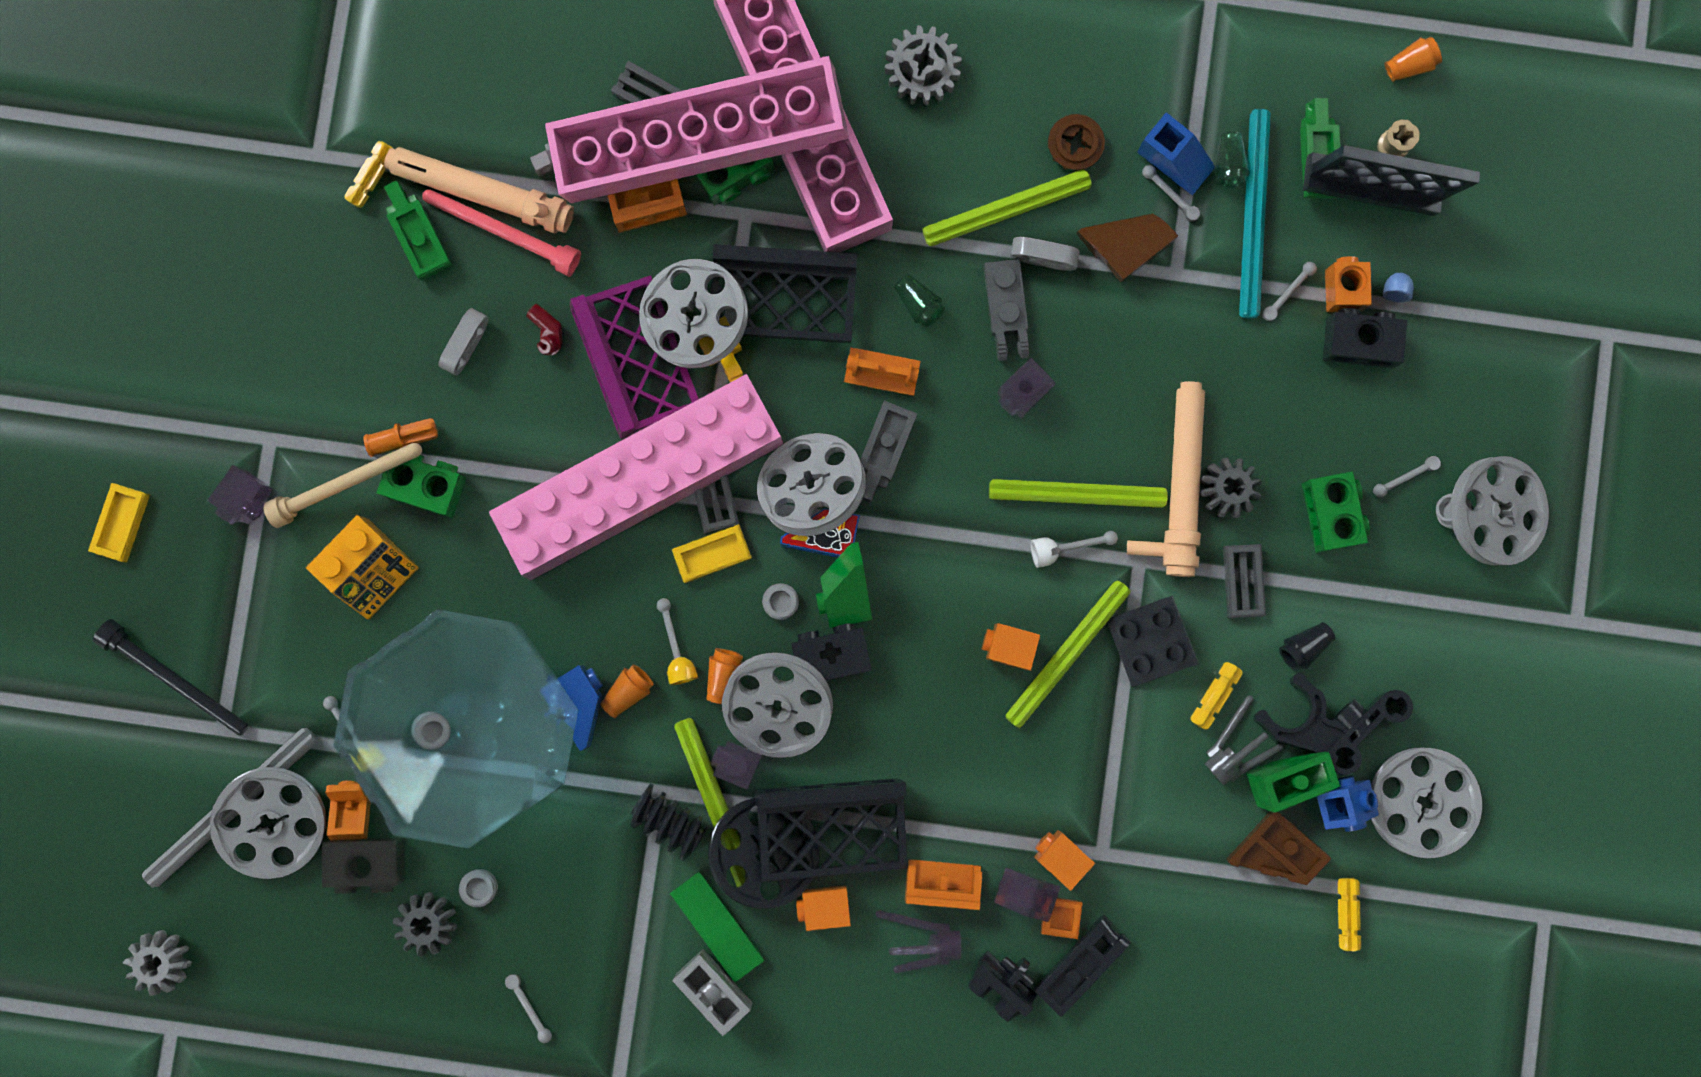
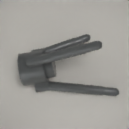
(1226, 764)

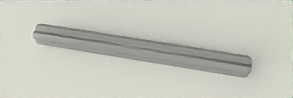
(200, 833)

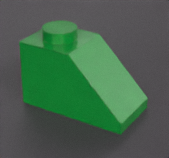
(845, 590)
(1292, 781)

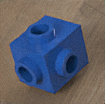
(1349, 805)

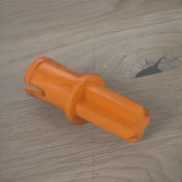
(400, 436)

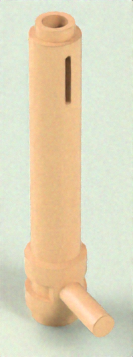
(531, 206)
(1182, 537)

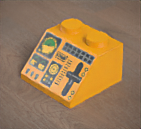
(362, 567)

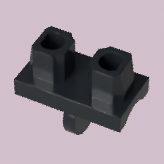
(1008, 981)

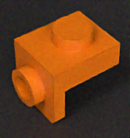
(348, 811)

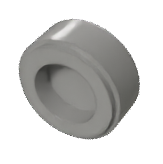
(780, 601)
(431, 730)
(478, 888)

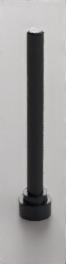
(112, 637)

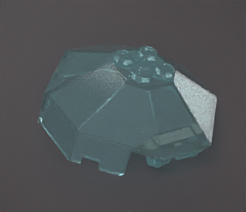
(504, 716)

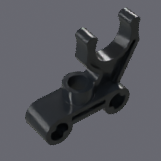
(1344, 731)

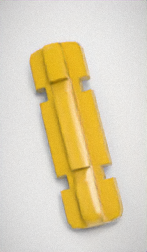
(368, 175)
(1216, 695)
(1349, 914)

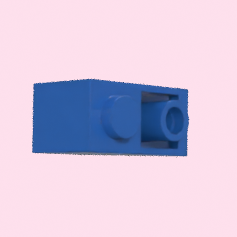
(1177, 154)

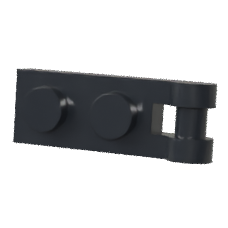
(1081, 966)

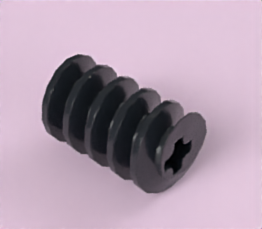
(668, 823)

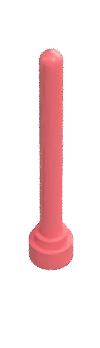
(563, 258)

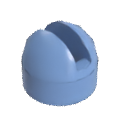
(1398, 288)

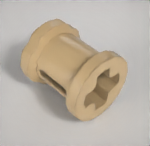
(1403, 131)

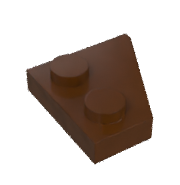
(1280, 850)

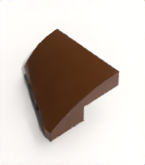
(1128, 242)

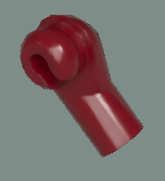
(550, 330)

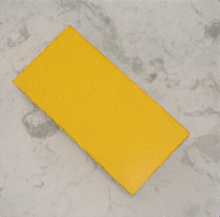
(119, 522)
(711, 553)

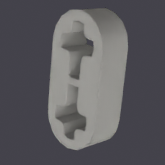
(1045, 253)
(463, 341)

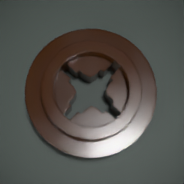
(1091, 136)

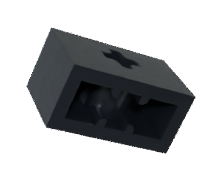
(845, 636)

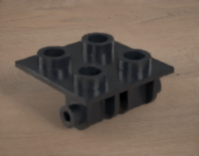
(1152, 641)

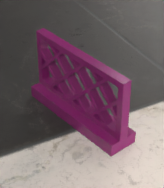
(606, 368)

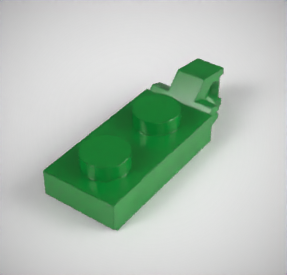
(1318, 135)
(415, 233)

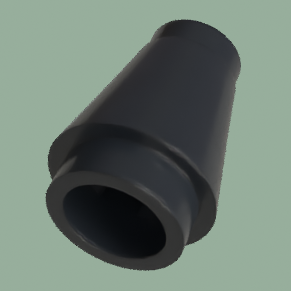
(1305, 647)

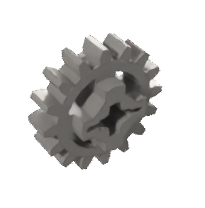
(936, 70)

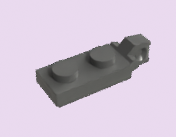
(885, 446)

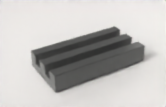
(625, 79)
(720, 523)
(1260, 609)

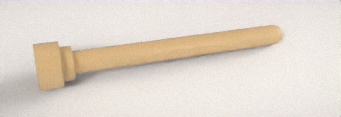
(282, 510)

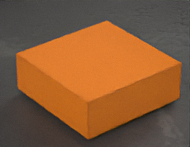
(1064, 919)

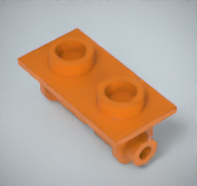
(882, 371)

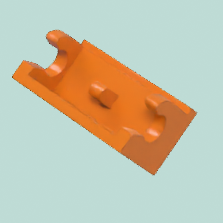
(647, 205)
(943, 884)

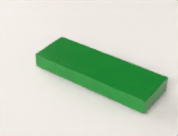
(717, 926)

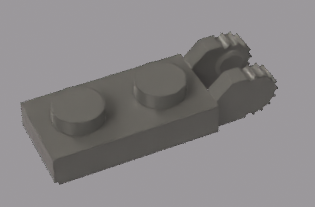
(1006, 305)

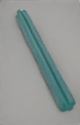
(1255, 214)

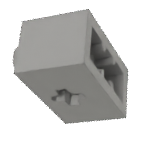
(712, 992)

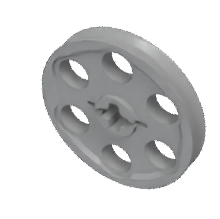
(702, 326)
(796, 486)
(1487, 510)
(793, 705)
(1443, 801)
(274, 806)

